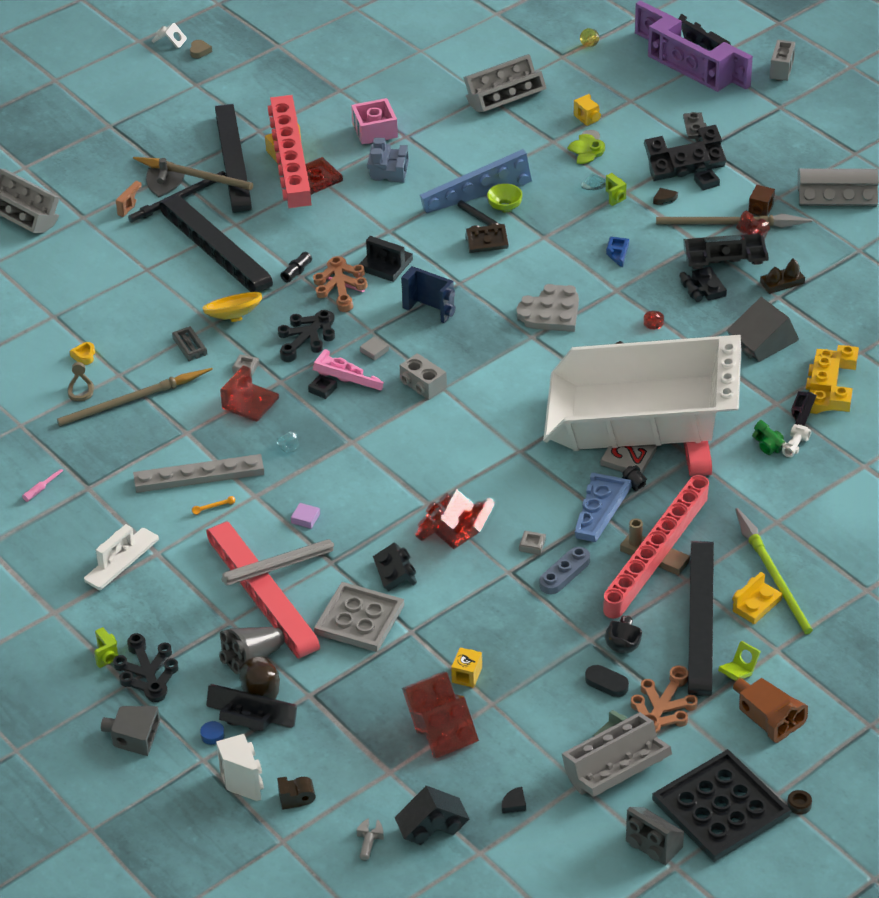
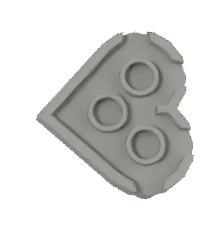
(552, 310)

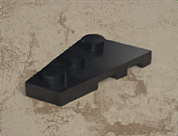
(697, 35)

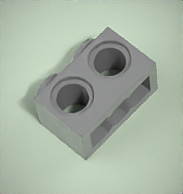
(782, 60)
(423, 376)

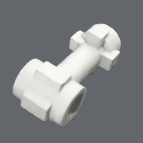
(799, 433)

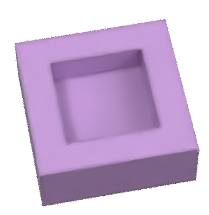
(305, 515)

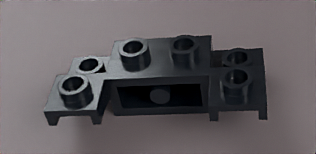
(686, 158)
(721, 248)

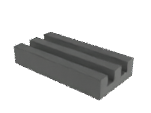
(193, 352)

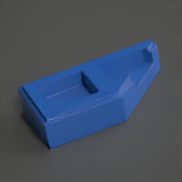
(617, 249)

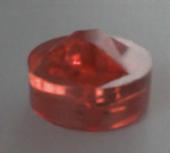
(653, 319)

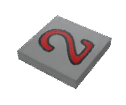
(626, 456)

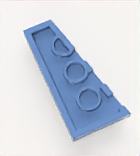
(601, 502)

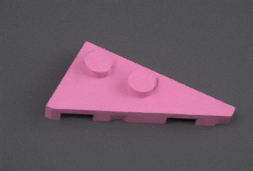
(344, 371)

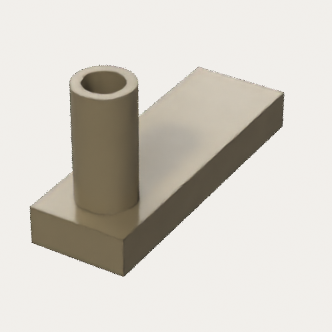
(673, 562)

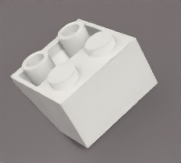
(239, 768)

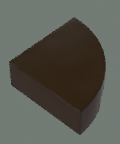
(664, 195)

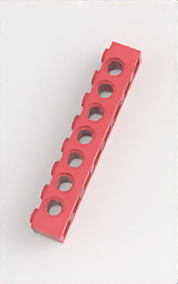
(289, 151)

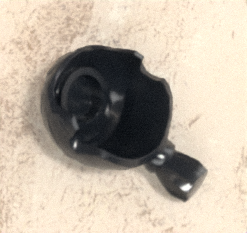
(623, 636)

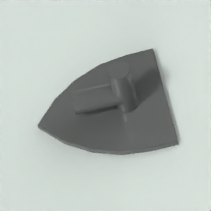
(161, 180)

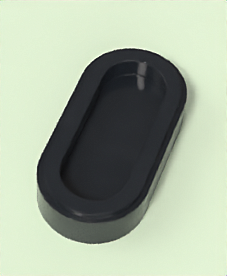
(606, 680)

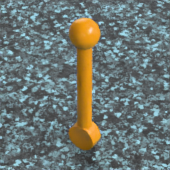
(196, 509)

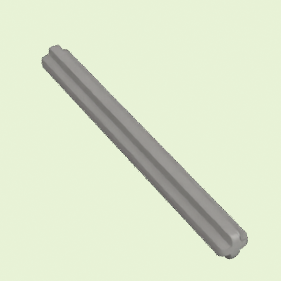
(277, 562)

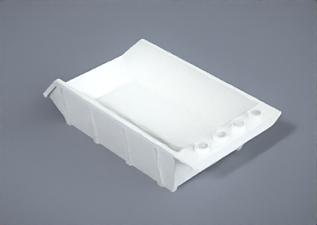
(642, 392)

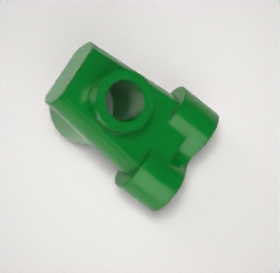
(768, 439)

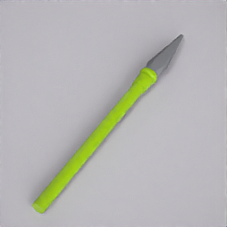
(750, 532)

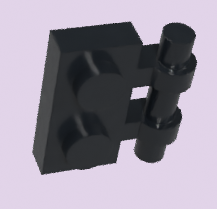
(703, 283)

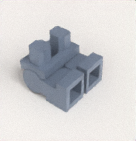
(387, 162)

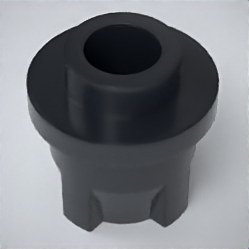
(637, 479)

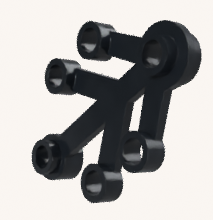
(322, 319)
(154, 688)

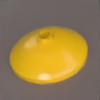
(233, 306)

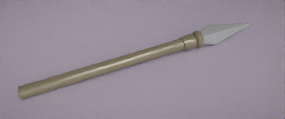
(780, 220)

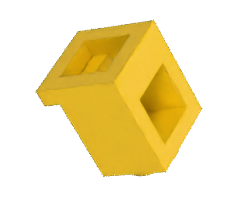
(586, 110)

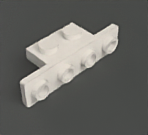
(118, 554)

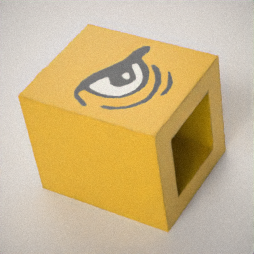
(466, 667)

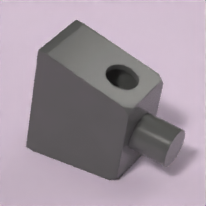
(133, 728)

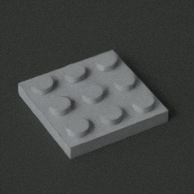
(359, 616)

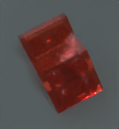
(454, 518)
(440, 714)

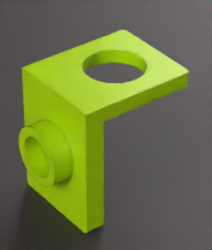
(739, 668)

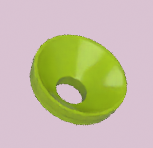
(504, 194)

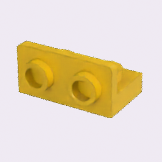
(755, 599)

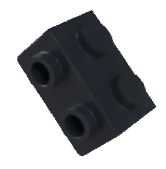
(394, 566)

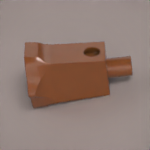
(771, 708)

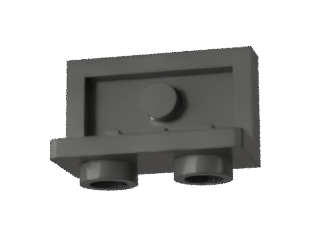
(692, 123)

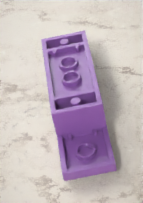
(711, 68)

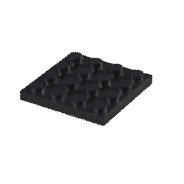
(719, 818)

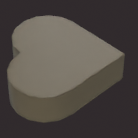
(199, 49)

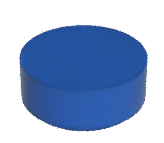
(212, 732)

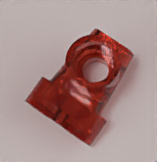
(751, 225)

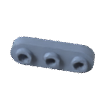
(564, 570)

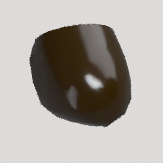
(260, 677)

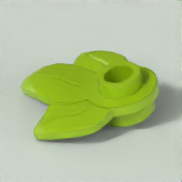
(587, 148)

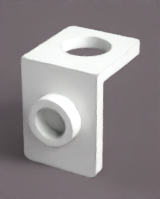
(168, 31)

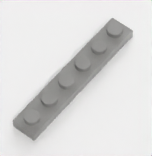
(198, 473)

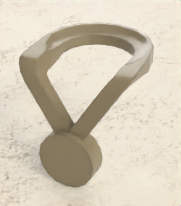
(79, 369)

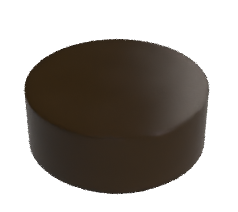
(799, 802)

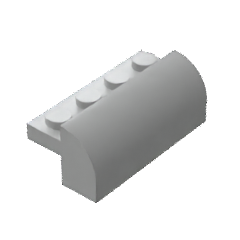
(503, 83)
(838, 187)
(26, 203)
(614, 755)

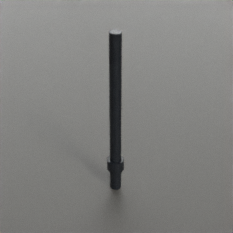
(147, 210)

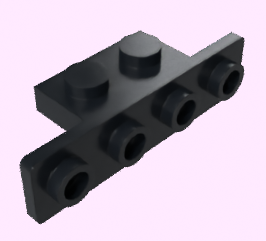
(250, 709)

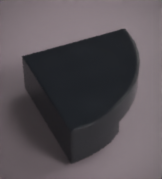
(514, 801)

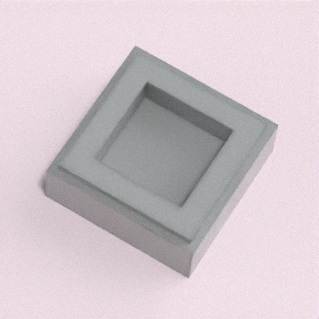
(374, 348)
(248, 361)
(532, 542)

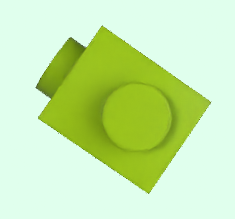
(615, 188)
(106, 649)

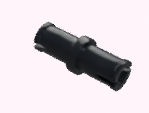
(296, 267)

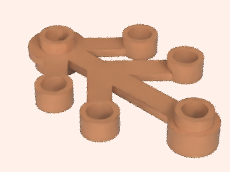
(337, 266)
(678, 678)

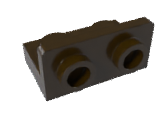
(486, 238)

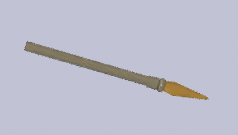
(154, 163)
(164, 385)

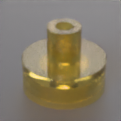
(589, 37)

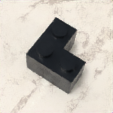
(431, 811)

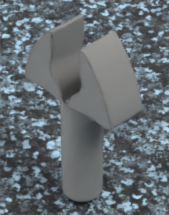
(369, 837)

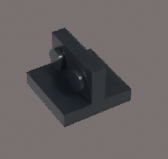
(385, 259)

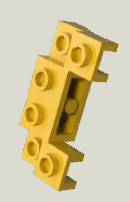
(825, 378)

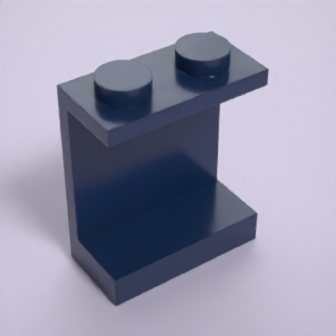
(429, 290)

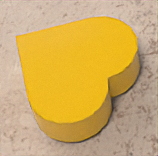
(83, 353)

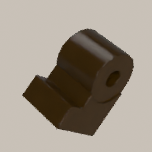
(295, 792)

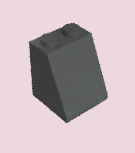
(763, 330)

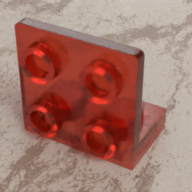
(246, 398)

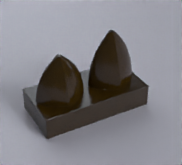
(783, 279)

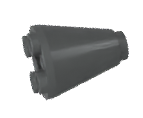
(245, 643)

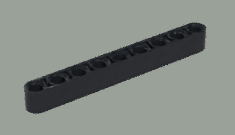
(232, 156)
(216, 244)
(701, 619)

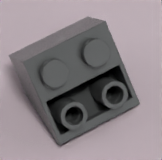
(653, 834)

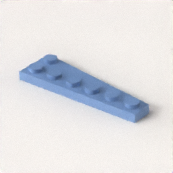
(509, 170)

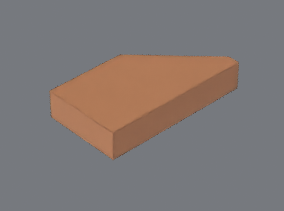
(127, 200)

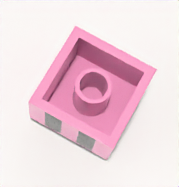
(374, 120)

